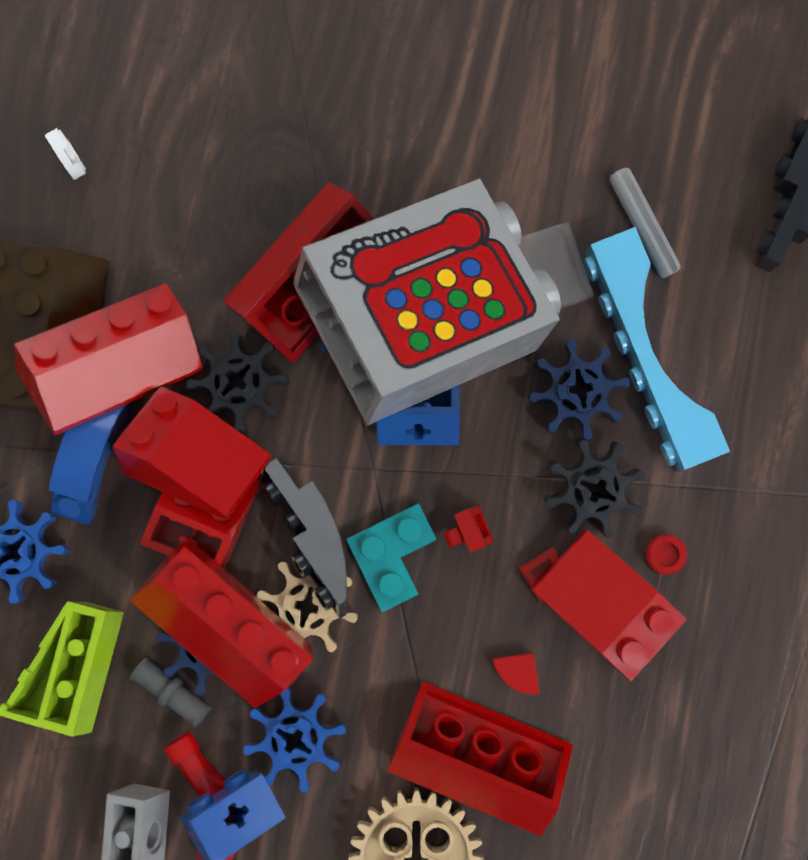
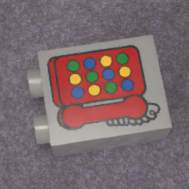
(425, 298)

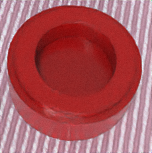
(665, 554)

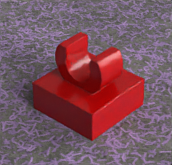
(471, 529)

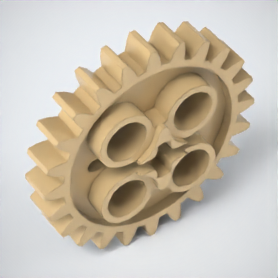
(430, 816)

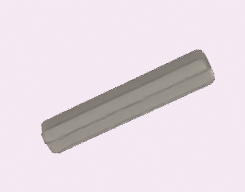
(645, 222)

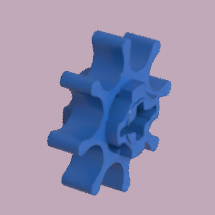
(32, 551)
(284, 755)

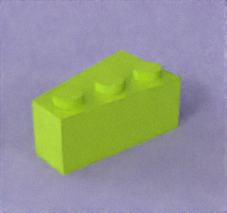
(69, 671)

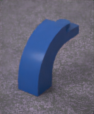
(82, 463)

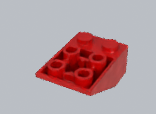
(176, 520)

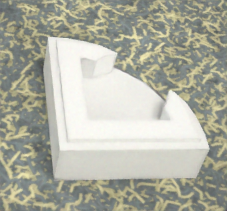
(66, 153)

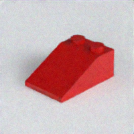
(189, 454)
(608, 605)

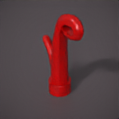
(194, 766)

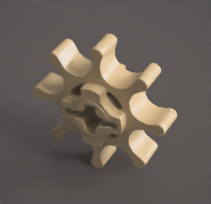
(288, 601)

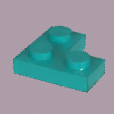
(380, 553)

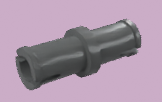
(170, 692)

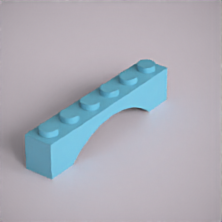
(687, 429)

